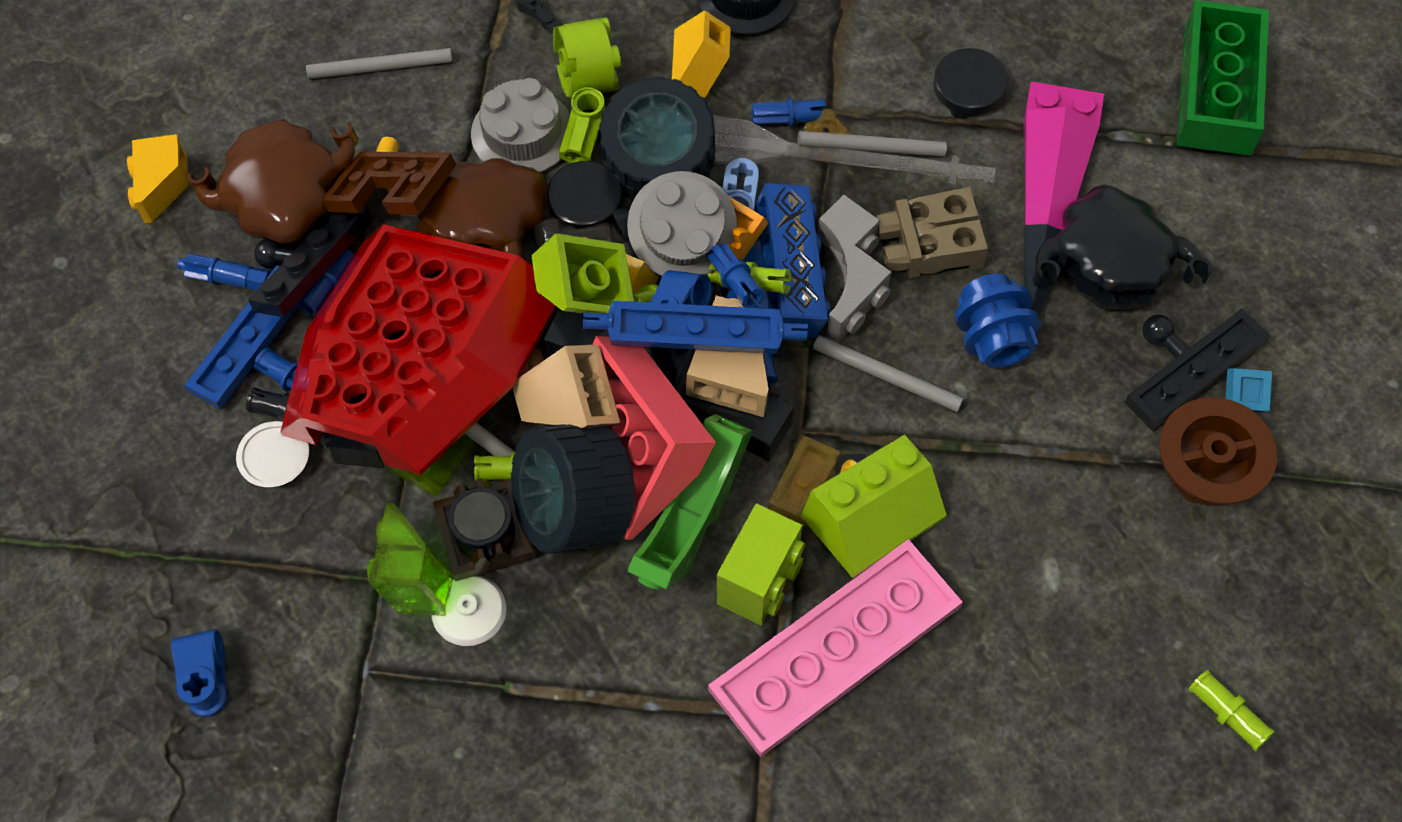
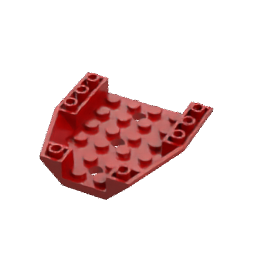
(454, 362)

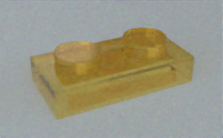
(807, 470)

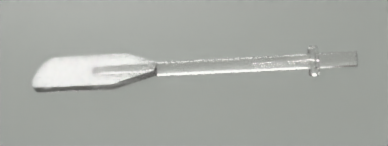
(744, 139)

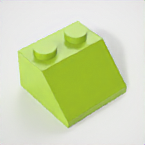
(582, 273)

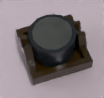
(481, 529)

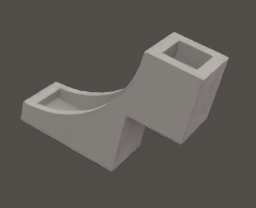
(850, 237)

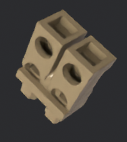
(933, 234)

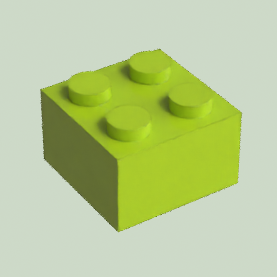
(759, 565)

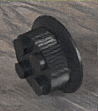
(748, 16)

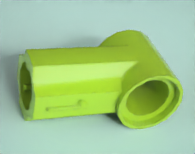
(582, 127)

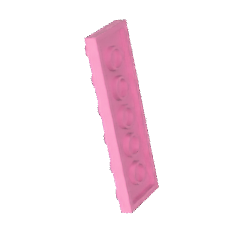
(834, 647)

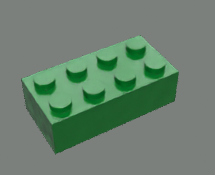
(1223, 78)

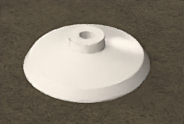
(270, 458)
(473, 612)

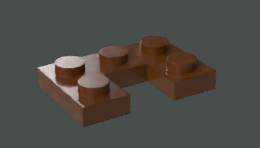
(411, 176)

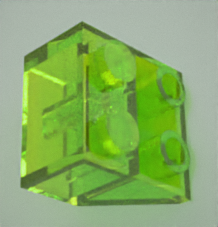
(407, 568)

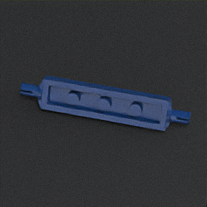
(695, 327)

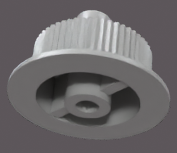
(521, 125)
(679, 222)

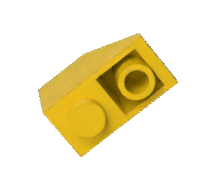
(700, 51)
(157, 173)

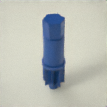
(222, 271)

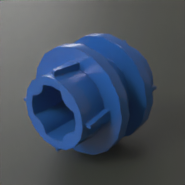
(997, 320)

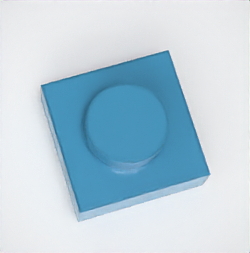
(1249, 388)

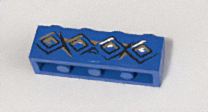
(793, 245)

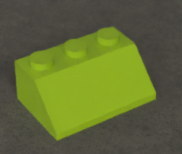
(875, 505)

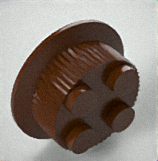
(1217, 451)

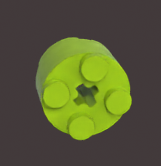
(586, 56)

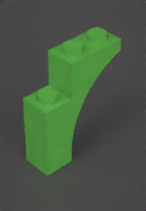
(682, 525)

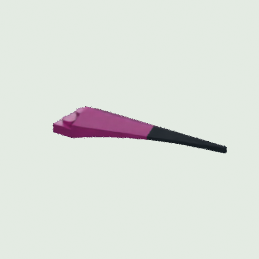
(1057, 148)

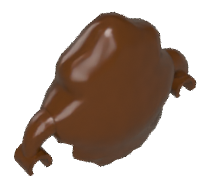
(277, 180)
(487, 205)

